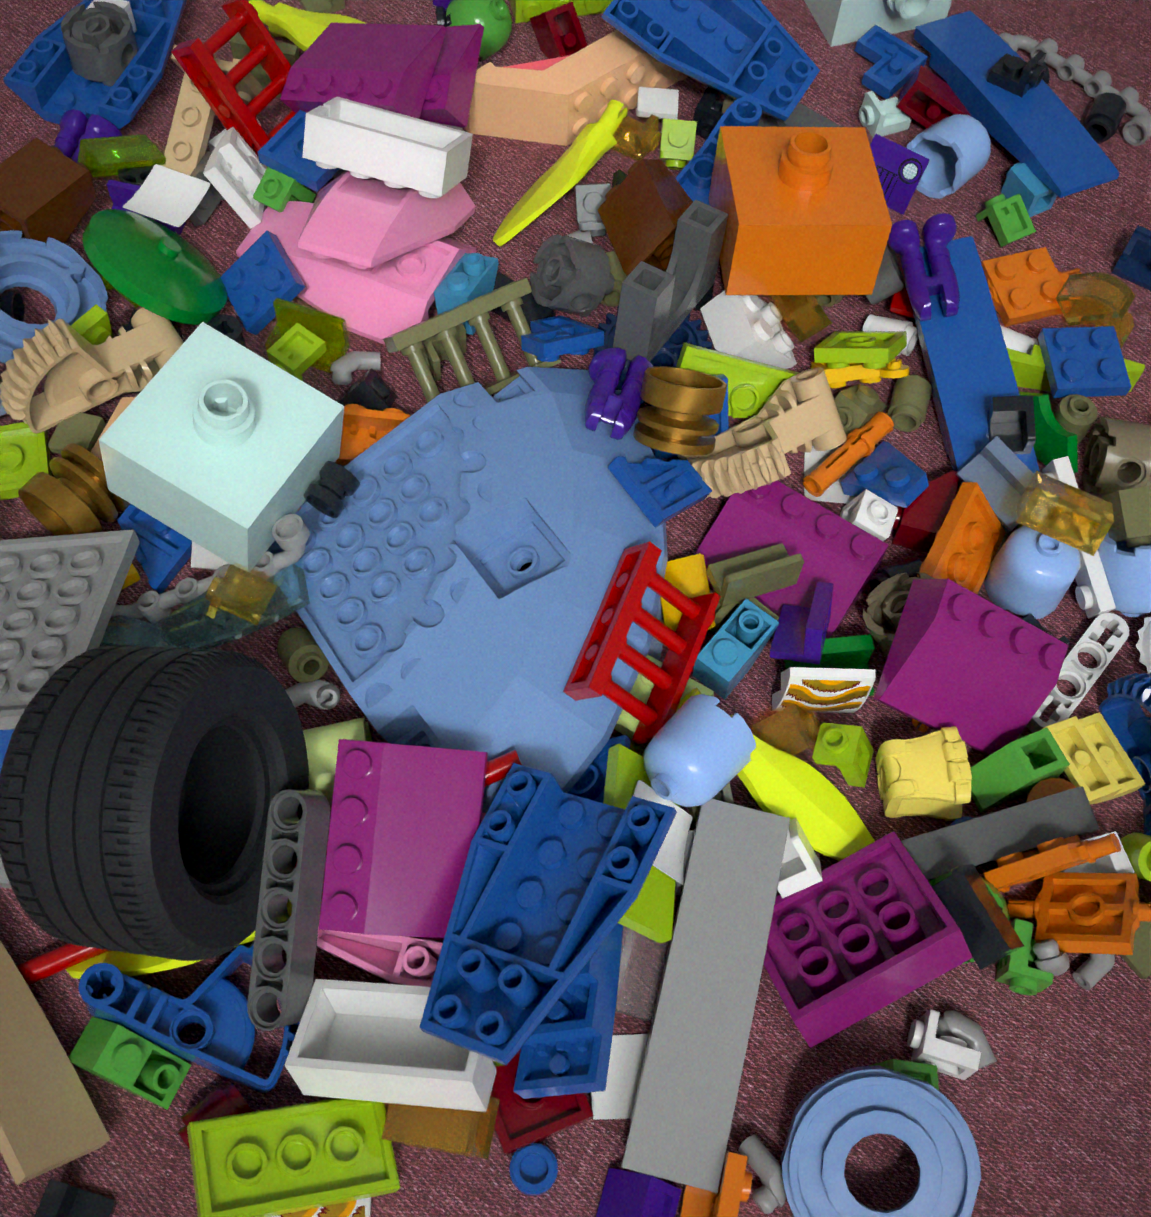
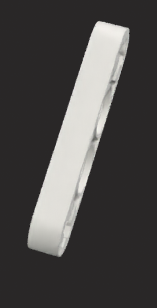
(1079, 675)

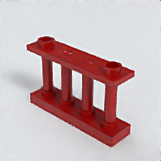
(220, 89)
(608, 641)

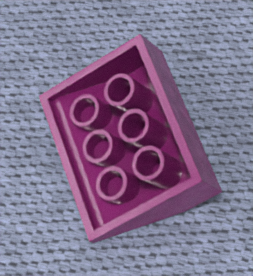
(366, 64)
(454, 77)
(829, 545)
(968, 665)
(399, 836)
(859, 940)

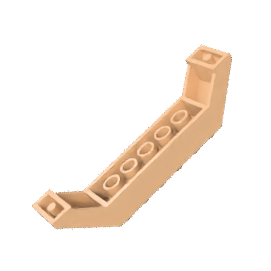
(566, 97)

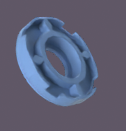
(54, 272)
(869, 1103)

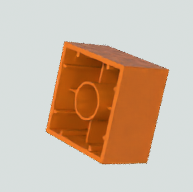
(799, 210)

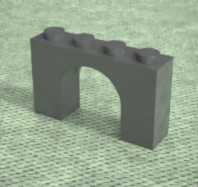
(659, 301)

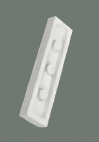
(1093, 588)

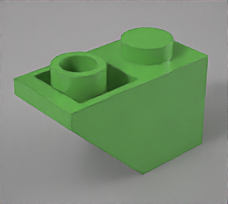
(1016, 769)
(129, 1062)

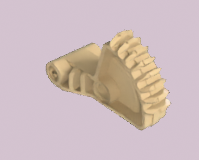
(83, 372)
(754, 451)

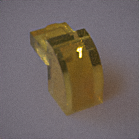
(1097, 300)

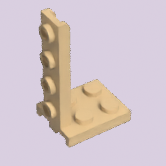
(195, 118)

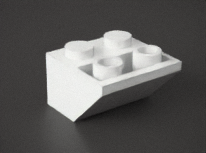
(748, 329)

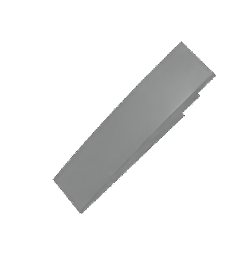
(707, 997)

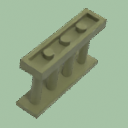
(476, 313)

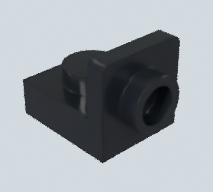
(1017, 75)
(708, 112)

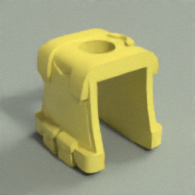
(924, 775)

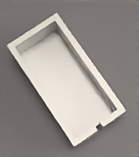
(387, 146)
(369, 1047)

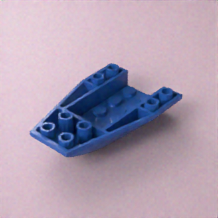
(723, 45)
(51, 87)
(534, 907)

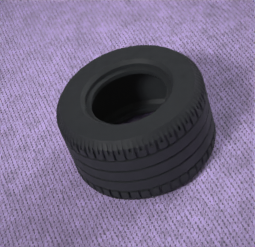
(148, 798)

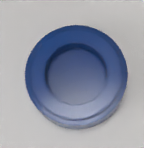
(533, 1169)

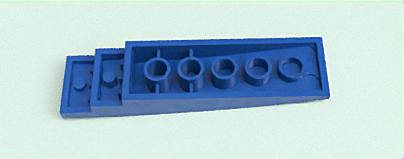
(1033, 127)
(966, 359)
(575, 1039)

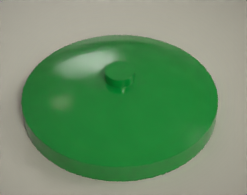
(154, 266)

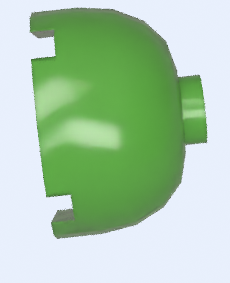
(491, 14)

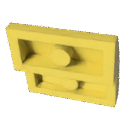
(1095, 758)

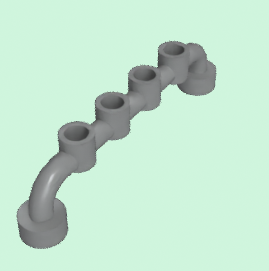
(1136, 131)
(288, 532)

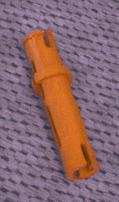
(859, 444)

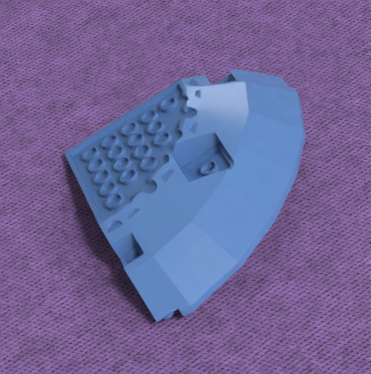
(425, 584)

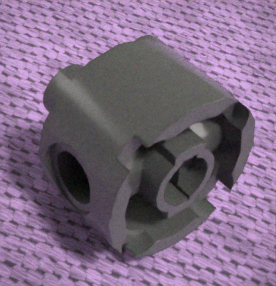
(99, 41)
(571, 275)

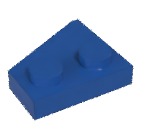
(660, 486)
(160, 548)

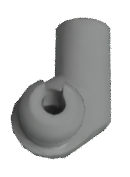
(354, 361)
(315, 693)
(1049, 958)
(1093, 970)
(961, 1027)
(769, 1171)

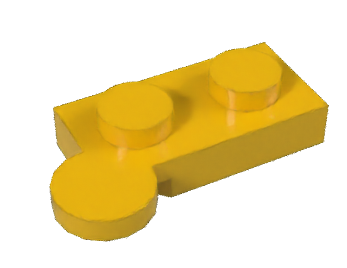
(855, 371)

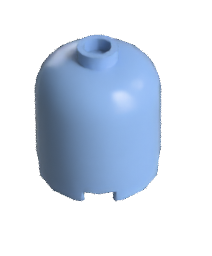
(956, 152)
(1031, 573)
(1128, 576)
(697, 752)

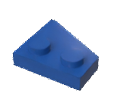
(888, 476)

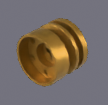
(679, 410)
(74, 496)

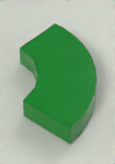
(1051, 438)

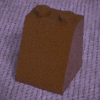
(43, 192)
(644, 215)

